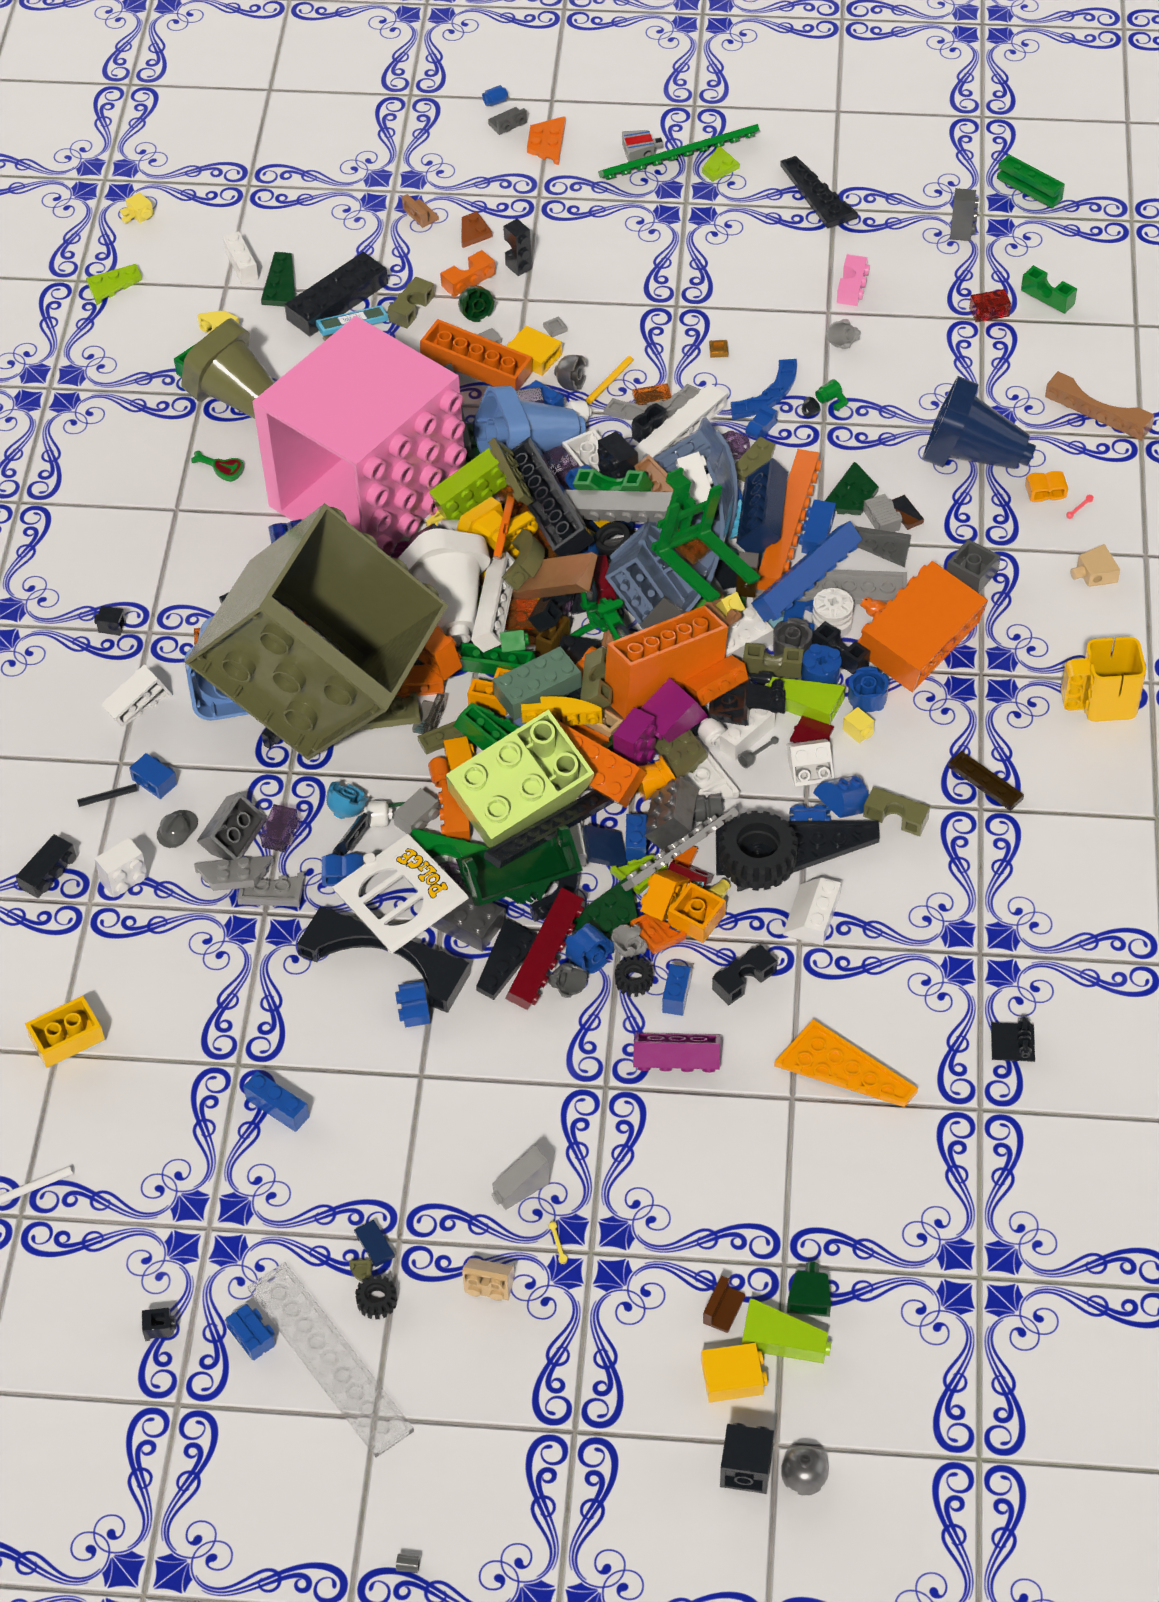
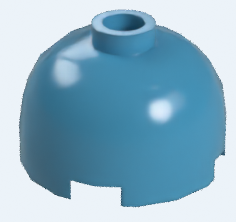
(345, 800)

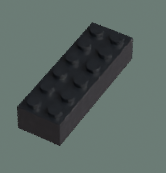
(336, 292)

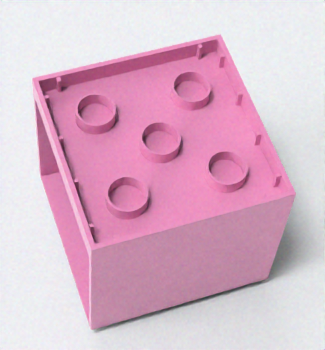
(361, 431)

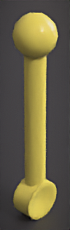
(562, 1257)

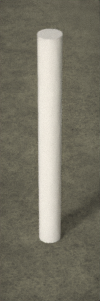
(35, 1185)

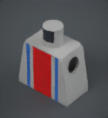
(639, 144)

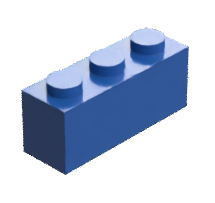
(818, 525)
(276, 1101)

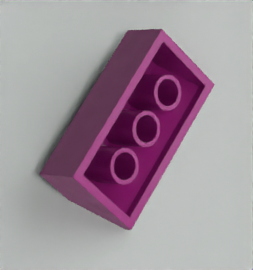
(676, 1051)

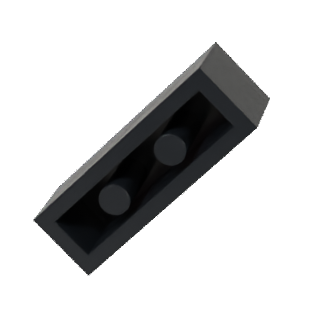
(46, 866)

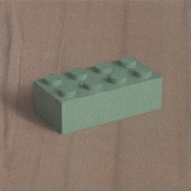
(544, 676)

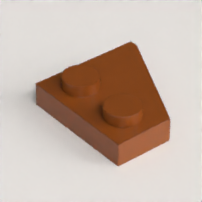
(474, 229)

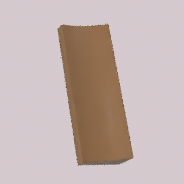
(559, 577)

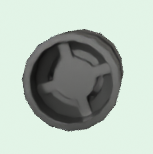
(707, 807)

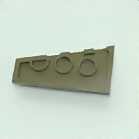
(400, 712)

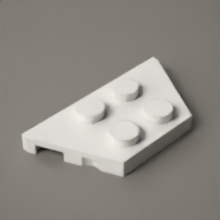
(711, 779)

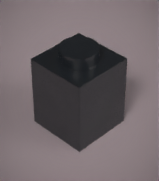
(110, 620)

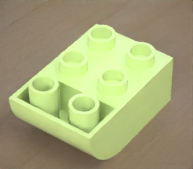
(519, 779)

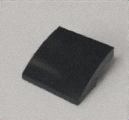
(351, 835)

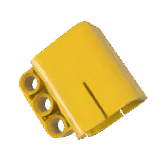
(1098, 679)

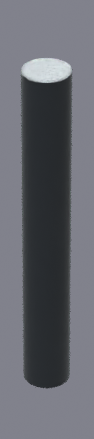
(107, 795)

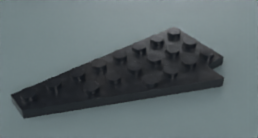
(816, 841)

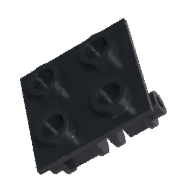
(766, 697)
(1013, 1041)

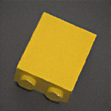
(541, 347)
(733, 1372)

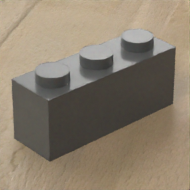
(964, 214)

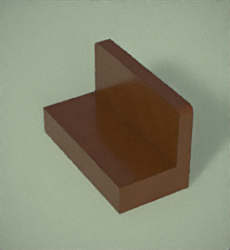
(723, 1306)

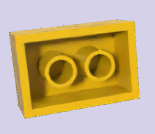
(64, 1031)

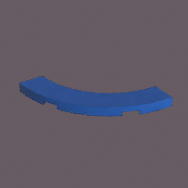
(770, 396)

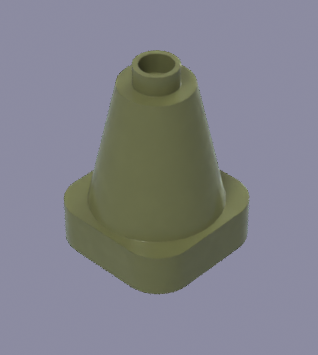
(225, 369)

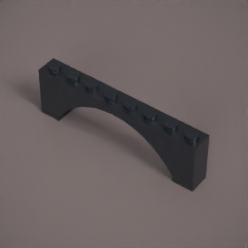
(336, 932)

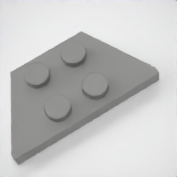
(234, 873)

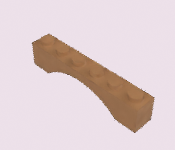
(1131, 421)

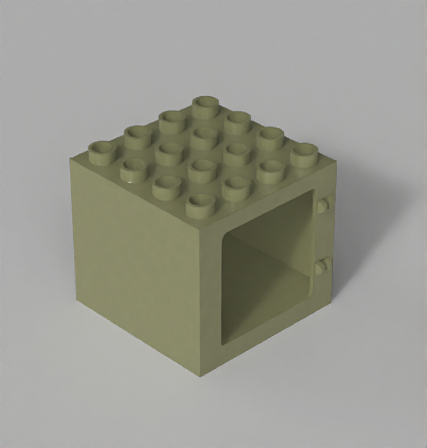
(349, 596)

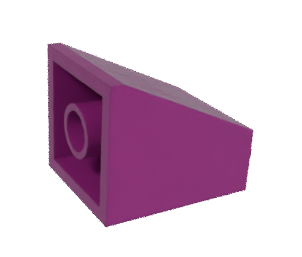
(673, 711)

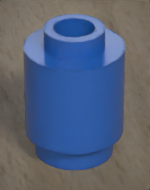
(494, 95)

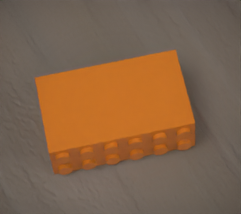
(922, 625)
(670, 649)

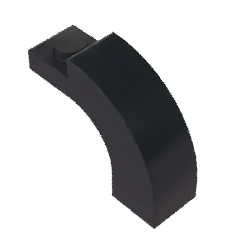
(541, 908)

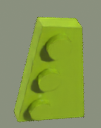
(108, 283)

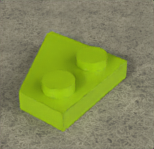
(719, 165)
(621, 872)

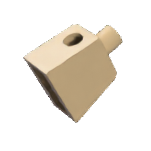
(1096, 567)

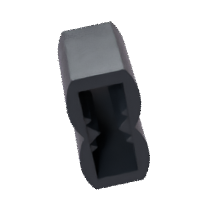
(648, 421)

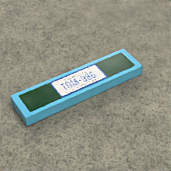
(332, 324)

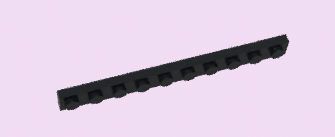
(546, 829)

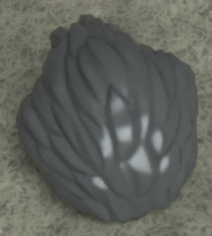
(568, 979)

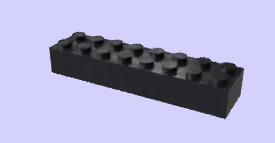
(550, 503)

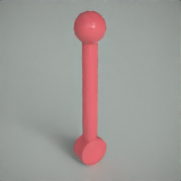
(1089, 498)

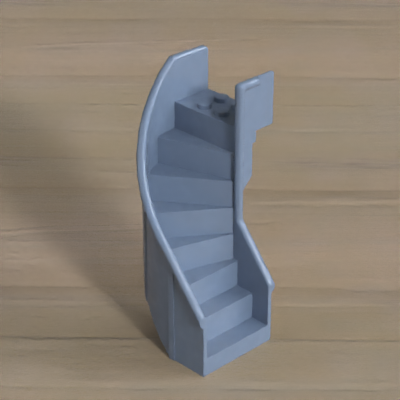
(639, 572)

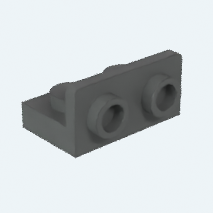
(508, 120)

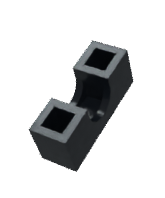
(519, 257)
(547, 611)
(851, 657)
(754, 963)

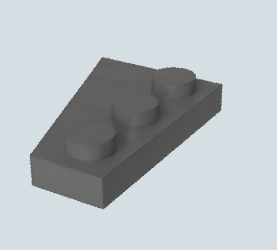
(885, 544)

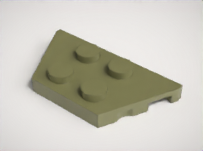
(682, 753)

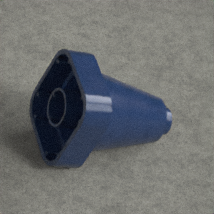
(975, 432)

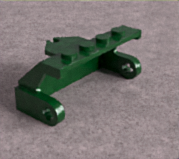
(524, 876)

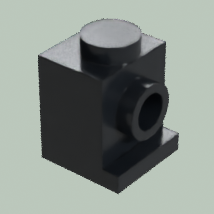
(157, 1323)

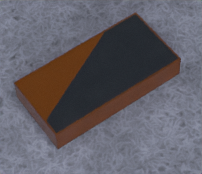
(910, 515)

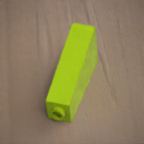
(812, 699)
(783, 1334)

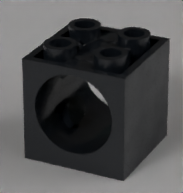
(746, 1458)

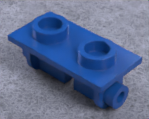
(801, 813)

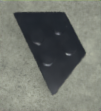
(731, 706)

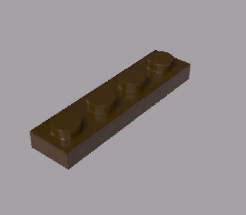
(986, 781)

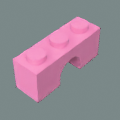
(853, 280)

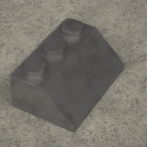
(232, 828)

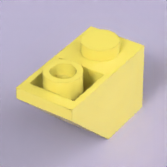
(211, 320)

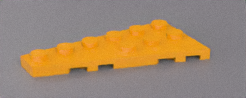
(833, 1060)

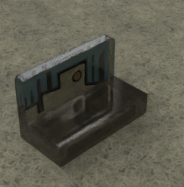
(430, 714)

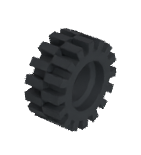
(631, 966)
(370, 1286)

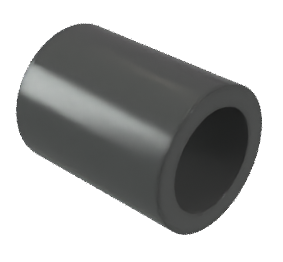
(407, 1563)

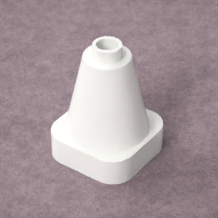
(452, 566)

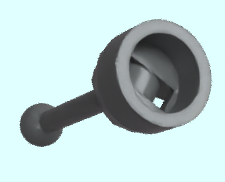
(747, 758)

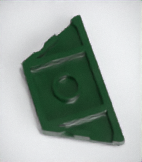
(852, 491)
(609, 910)

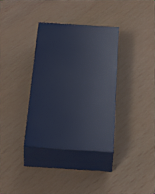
(374, 1243)

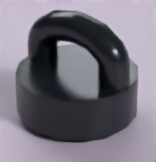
(811, 405)

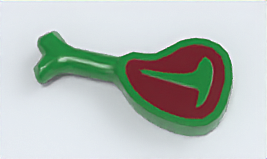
(225, 469)

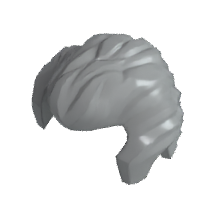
(842, 334)
(627, 941)

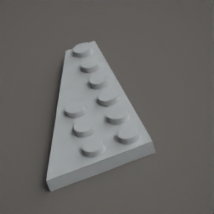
(678, 847)

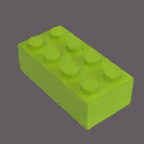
(468, 486)

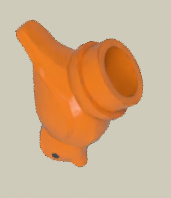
(872, 606)

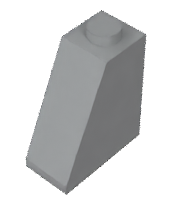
(521, 1179)

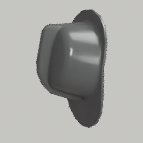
(176, 828)

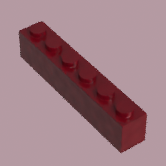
(544, 948)

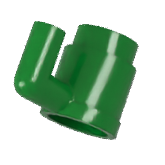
(830, 391)

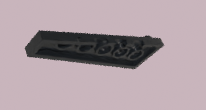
(821, 199)

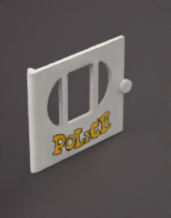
(410, 861)

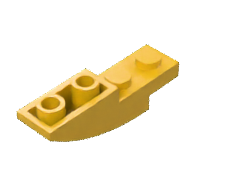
(569, 710)

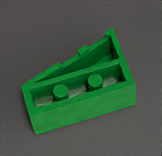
(483, 726)

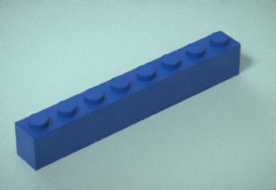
(806, 572)

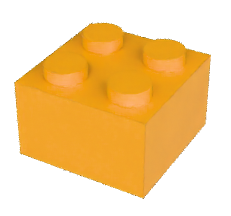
(696, 912)

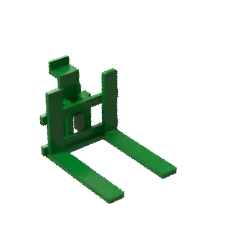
(680, 515)

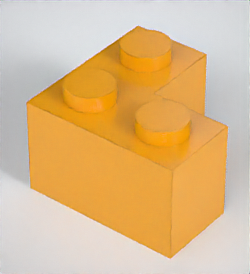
(482, 694)
(662, 893)

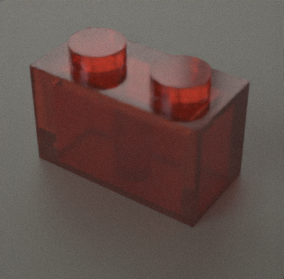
(990, 305)

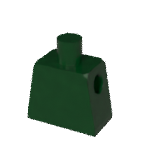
(810, 1292)

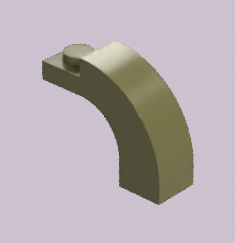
(528, 560)

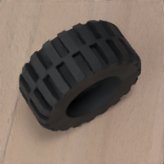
(753, 871)

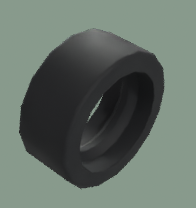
(607, 531)

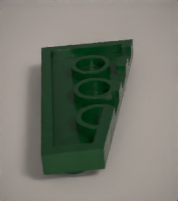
(280, 281)

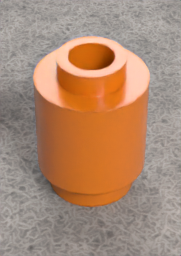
(438, 769)

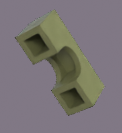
(403, 310)
(785, 665)
(593, 687)
(883, 803)

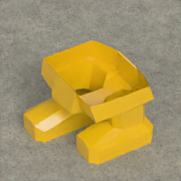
(486, 521)

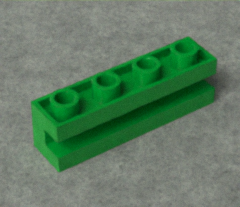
(1030, 181)

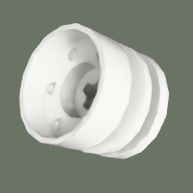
(835, 608)

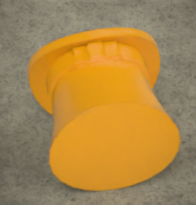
(657, 777)

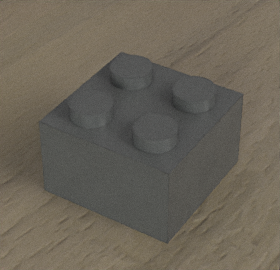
(974, 565)

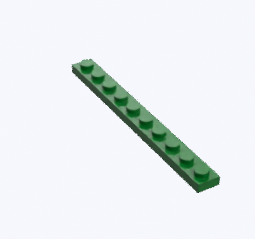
(672, 154)

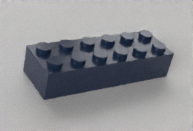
(762, 507)

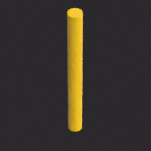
(625, 363)

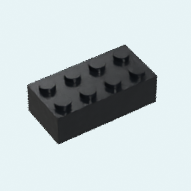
(616, 456)

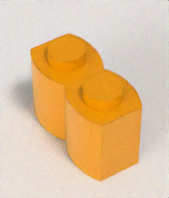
(1046, 486)

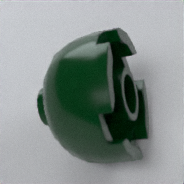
(475, 303)

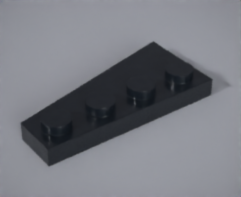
(505, 958)

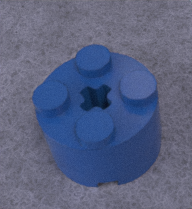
(821, 664)
(868, 689)
(588, 948)

